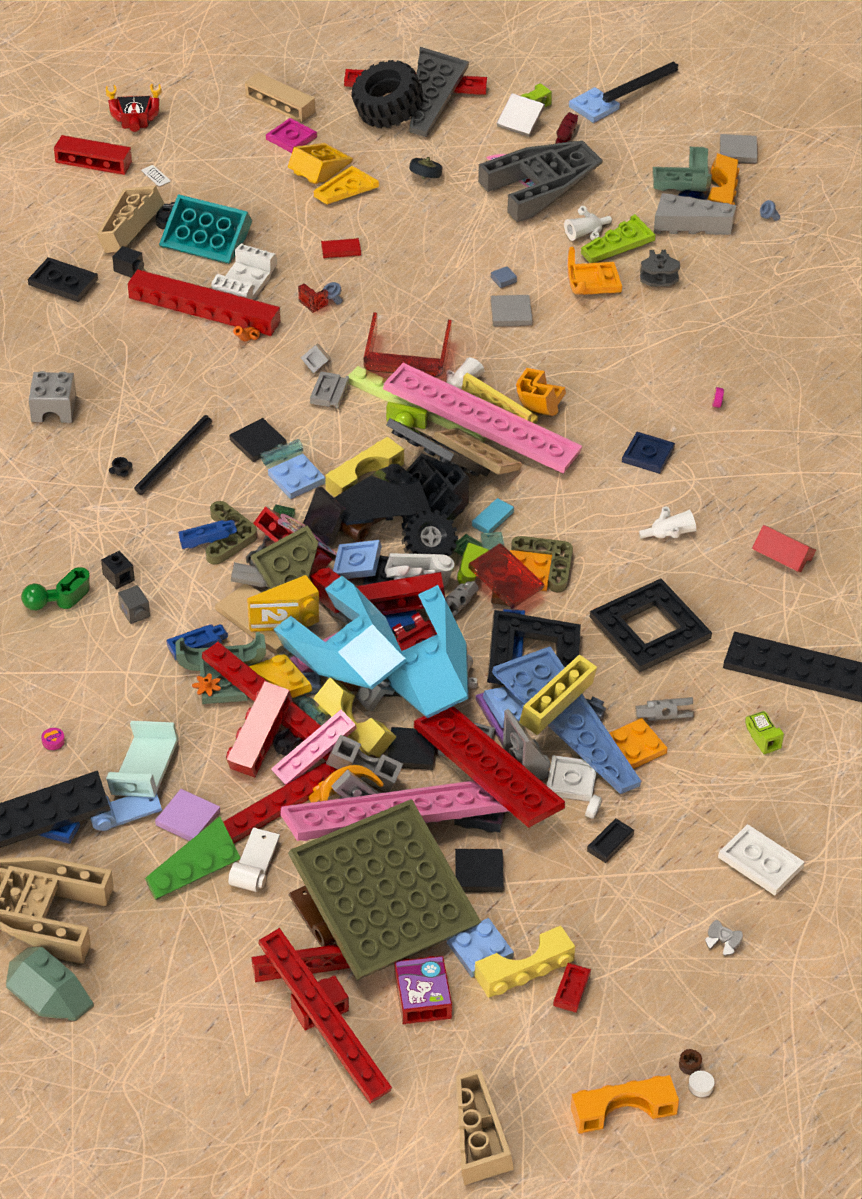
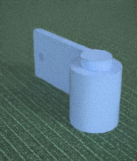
(126, 810)

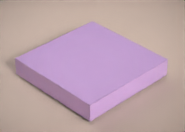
(187, 815)

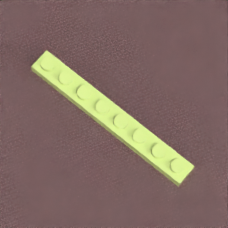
(374, 385)

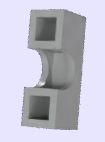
(348, 752)

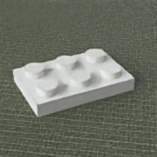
(761, 859)

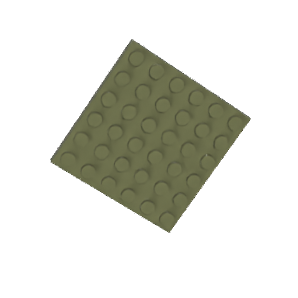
(384, 888)

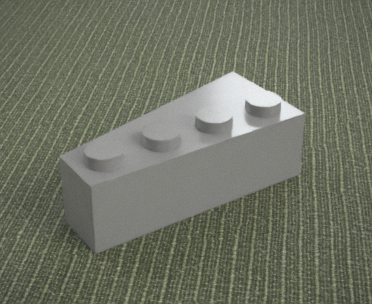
(693, 215)

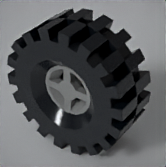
(433, 528)

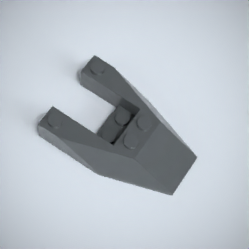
(551, 169)

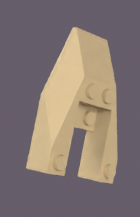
(28, 891)

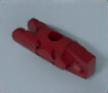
(566, 128)

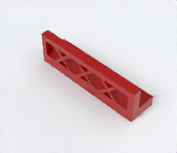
(316, 959)

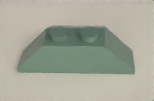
(47, 985)

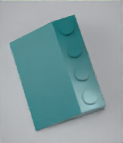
(205, 229)

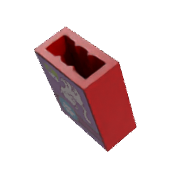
(423, 989)

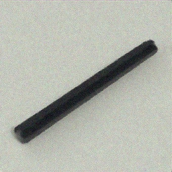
(640, 82)
(173, 455)

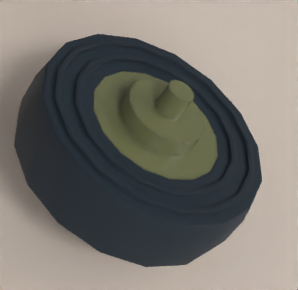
(425, 167)

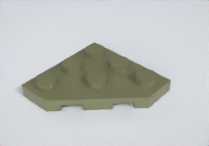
(287, 558)

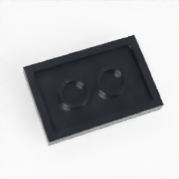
(63, 279)

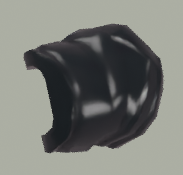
(285, 742)

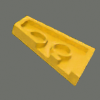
(344, 185)
(283, 673)

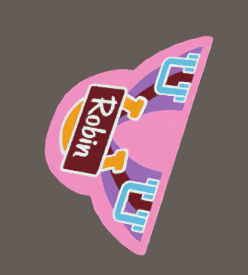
(294, 525)

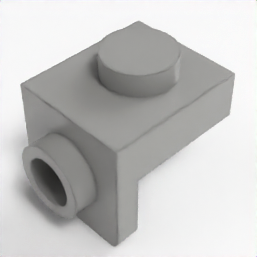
(370, 697)

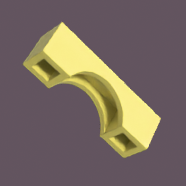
(374, 458)
(370, 734)
(499, 974)

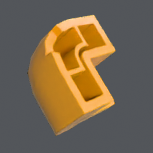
(537, 394)

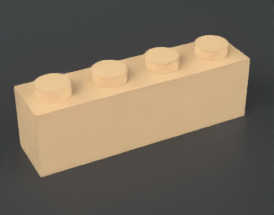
(280, 97)

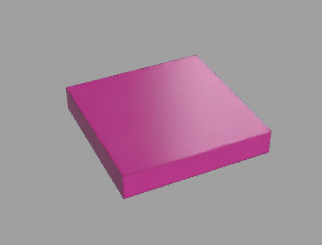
(290, 135)

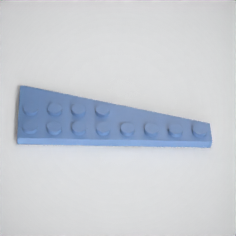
(576, 724)

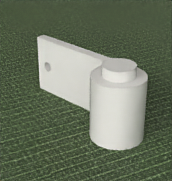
(436, 562)
(254, 861)

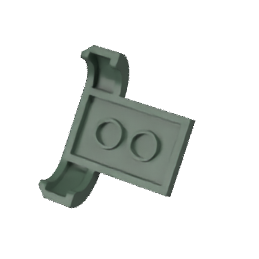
(682, 178)
(192, 660)

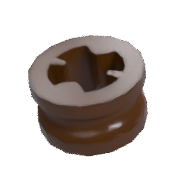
(685, 1056)

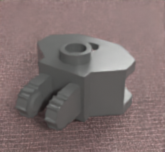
(659, 269)

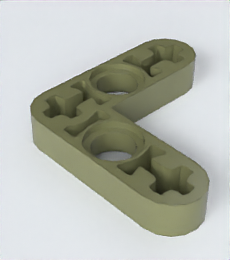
(245, 535)
(554, 548)

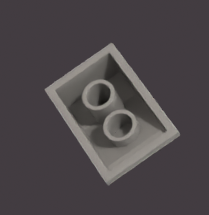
(524, 748)

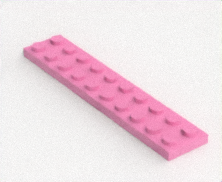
(483, 417)
(434, 804)

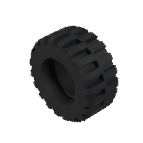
(382, 79)

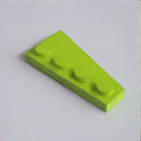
(624, 238)

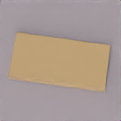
(477, 451)
(235, 609)

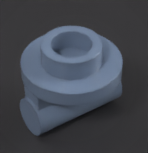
(768, 210)
(334, 291)
(597, 706)

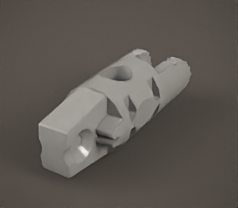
(461, 596)
(654, 709)

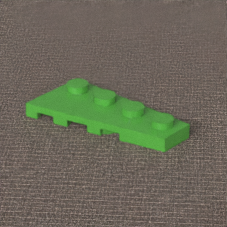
(196, 859)

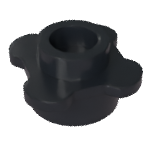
(120, 466)

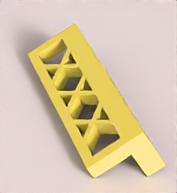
(483, 391)

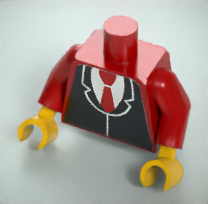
(134, 111)

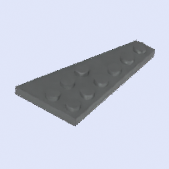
(438, 78)

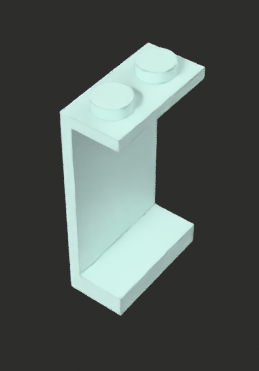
(145, 759)

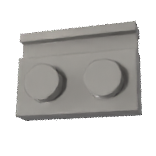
(329, 389)

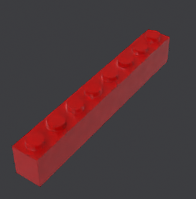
(203, 302)

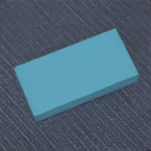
(493, 516)

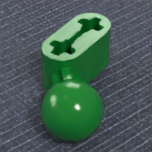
(67, 592)

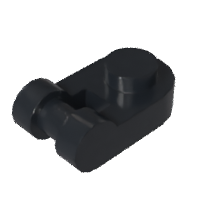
(163, 215)

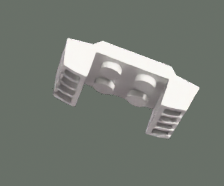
(248, 273)

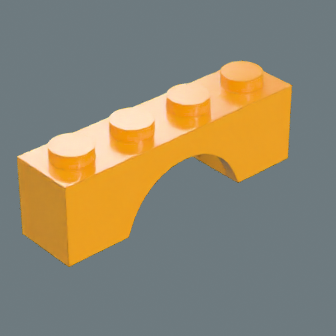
(724, 173)
(653, 1095)

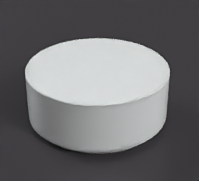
(593, 806)
(701, 1083)

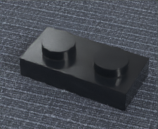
(487, 822)

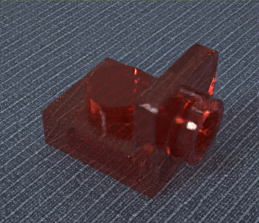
(311, 299)

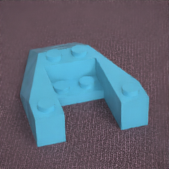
(357, 654)
(436, 667)

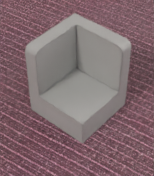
(315, 358)

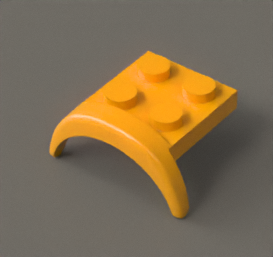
(592, 277)
(325, 788)

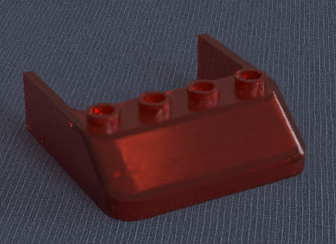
(390, 362)

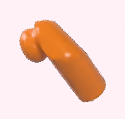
(247, 333)

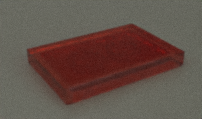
(506, 575)

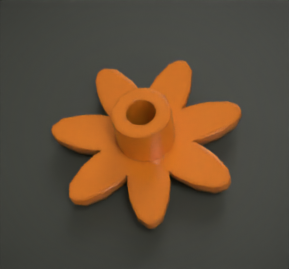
(206, 684)

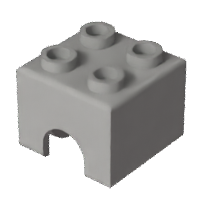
(52, 394)

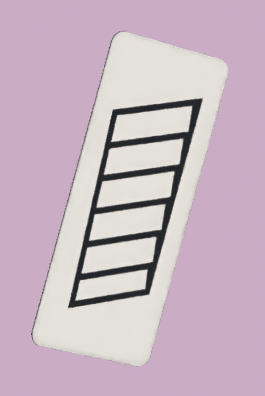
(155, 175)

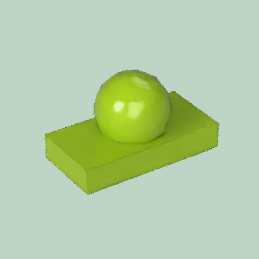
(407, 415)

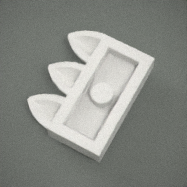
(405, 571)

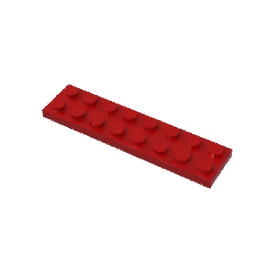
(490, 766)

